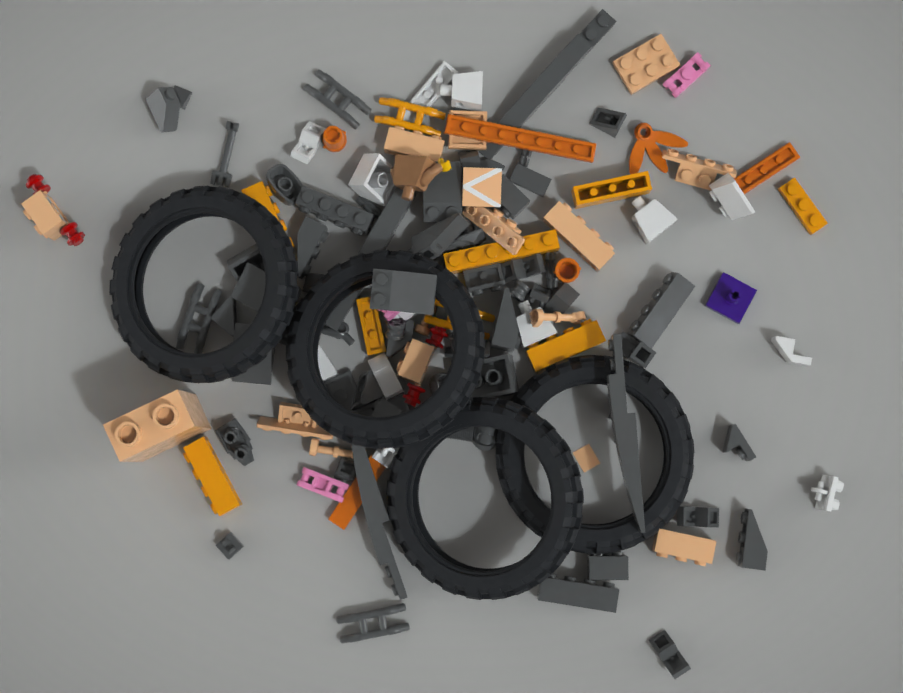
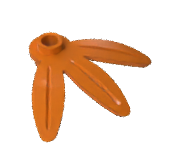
(648, 142)

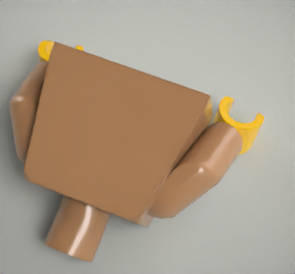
(415, 173)

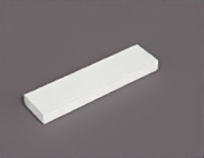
(431, 89)

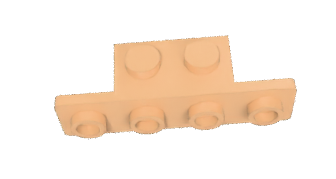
(697, 171)
(496, 226)
(295, 420)

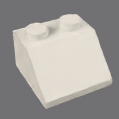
(373, 179)
(730, 197)

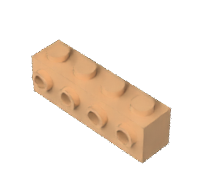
(579, 236)

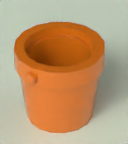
(334, 139)
(567, 270)

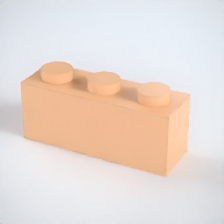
(413, 143)
(684, 547)

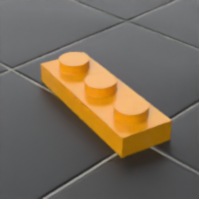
(802, 206)
(371, 327)

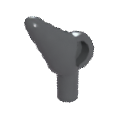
(342, 333)

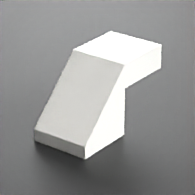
(308, 143)
(786, 347)
(385, 376)

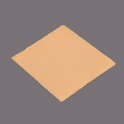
(586, 458)

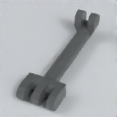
(222, 173)

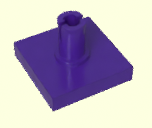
(730, 298)

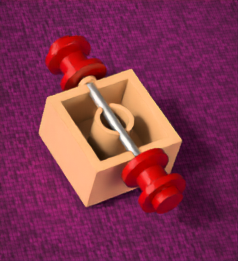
(47, 215)
(417, 361)

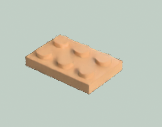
(646, 64)

